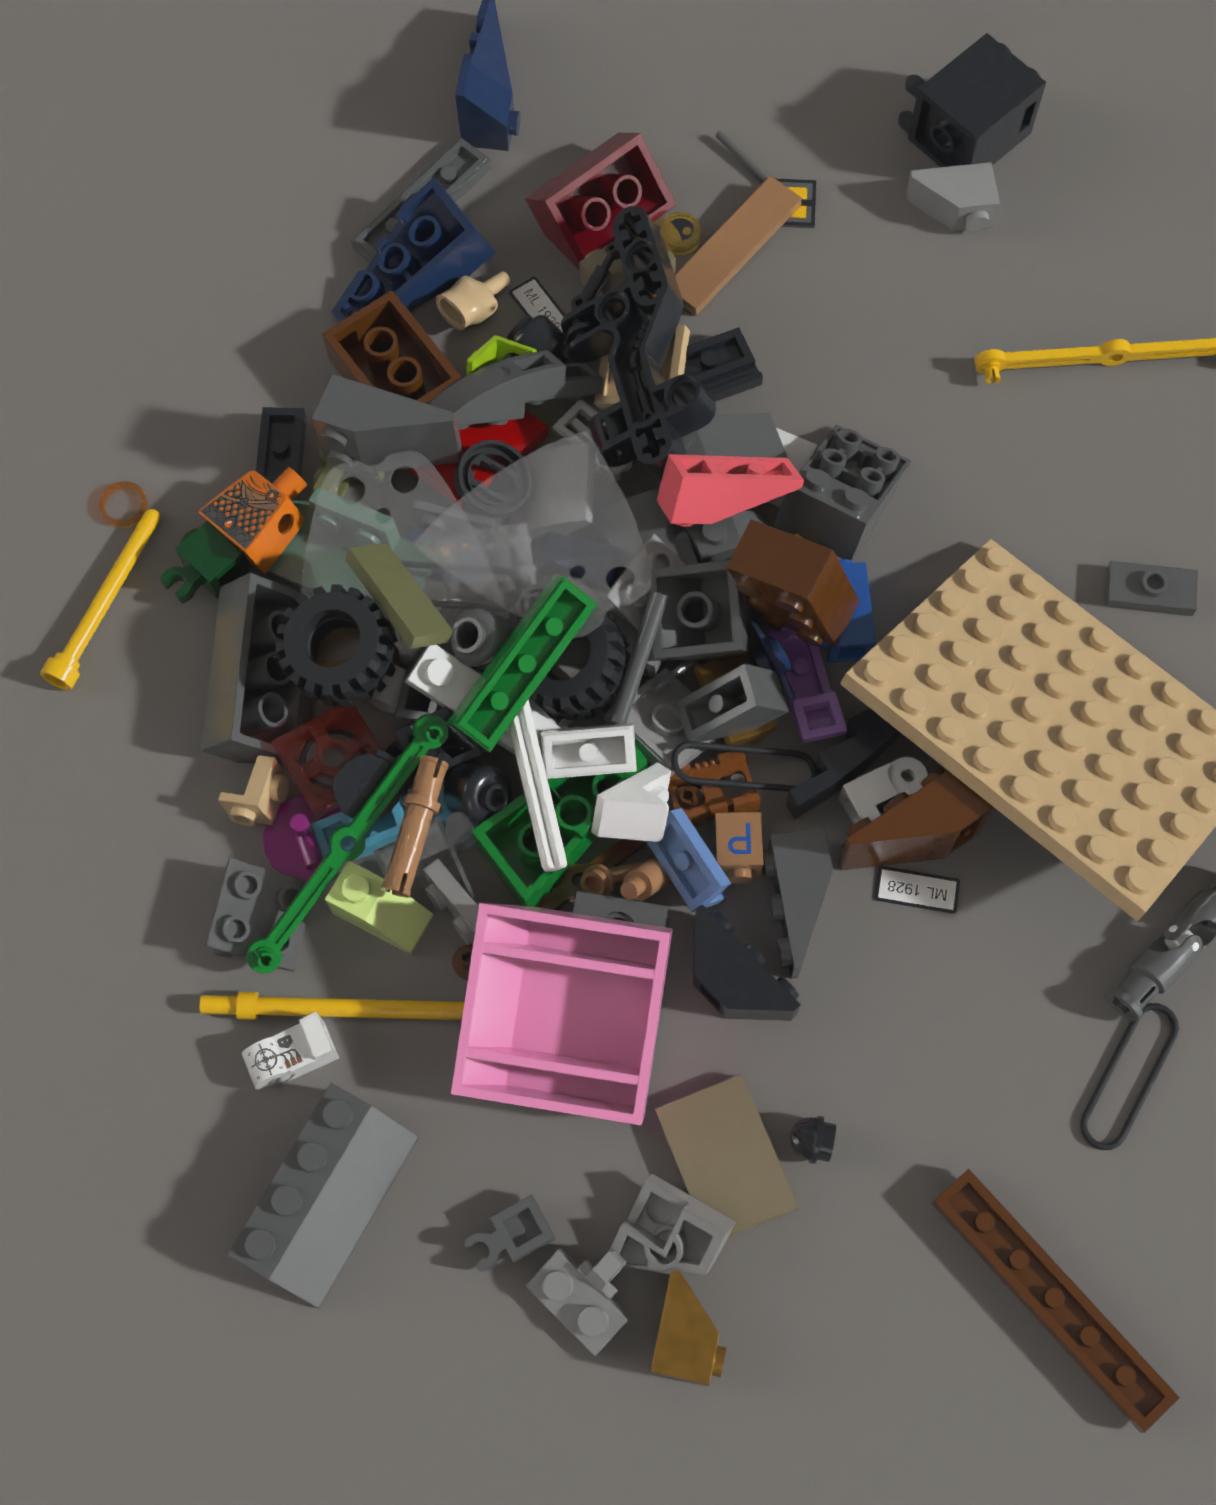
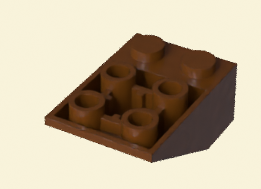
(918, 825)

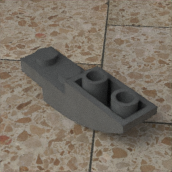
(503, 388)

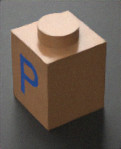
(739, 845)

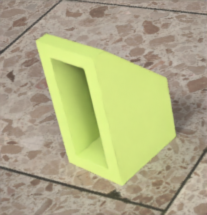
(391, 918)

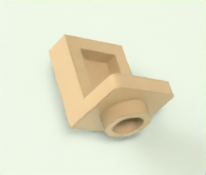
(262, 797)

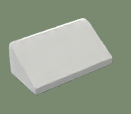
(589, 750)

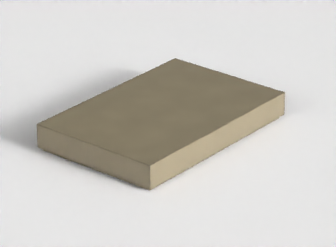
(727, 1154)

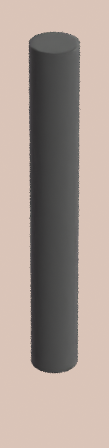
(638, 658)

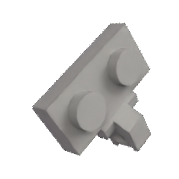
(582, 1297)

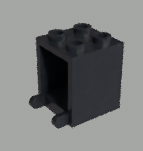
(973, 106)

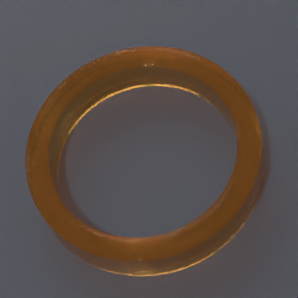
(121, 486)

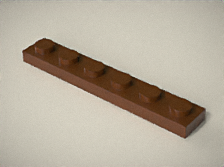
(1056, 1301)

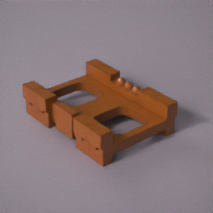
(715, 802)

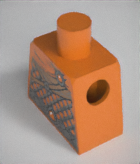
(258, 515)

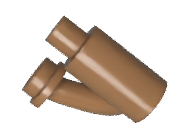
(638, 879)

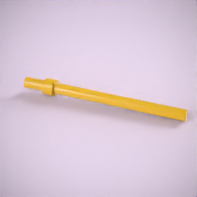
(249, 1005)

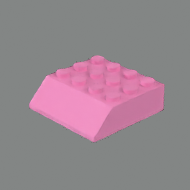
(561, 1012)

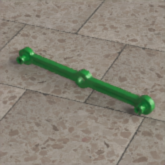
(265, 952)

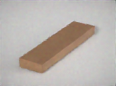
(735, 243)

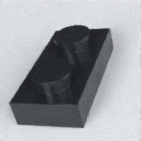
(281, 441)

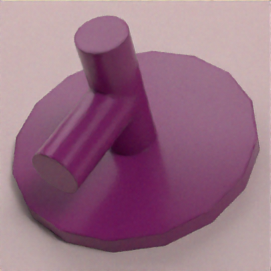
(291, 839)

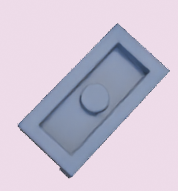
(690, 863)

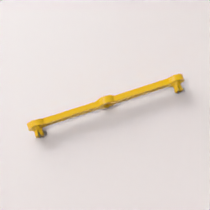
(1109, 353)

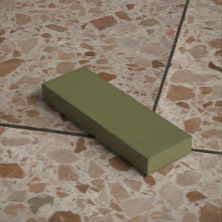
(398, 595)

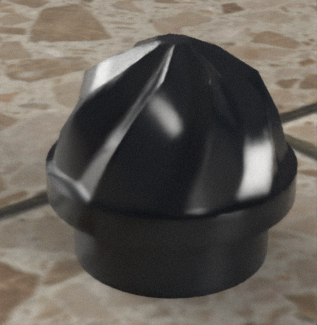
(813, 1139)

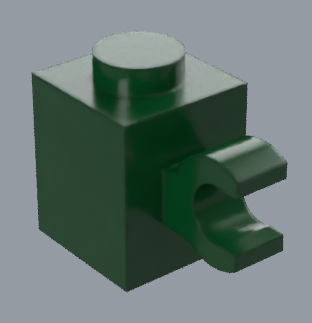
(206, 561)

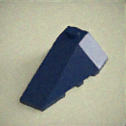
(485, 87)
(421, 255)

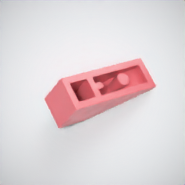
(717, 487)

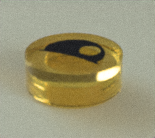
(680, 233)

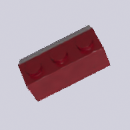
(585, 198)

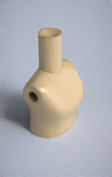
(470, 300)

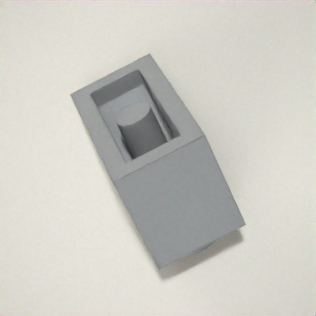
(956, 195)

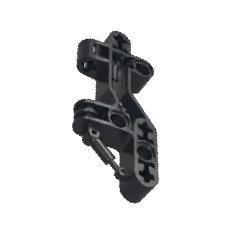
(636, 334)

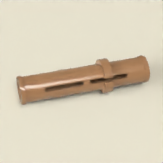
(420, 808)

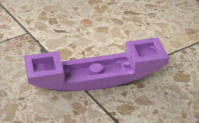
(815, 706)

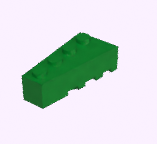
(510, 842)

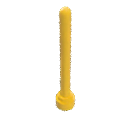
(63, 668)

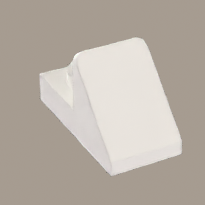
(634, 807)

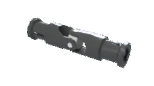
(1167, 956)

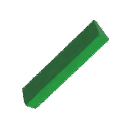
(522, 662)

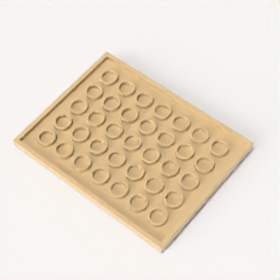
(1052, 724)

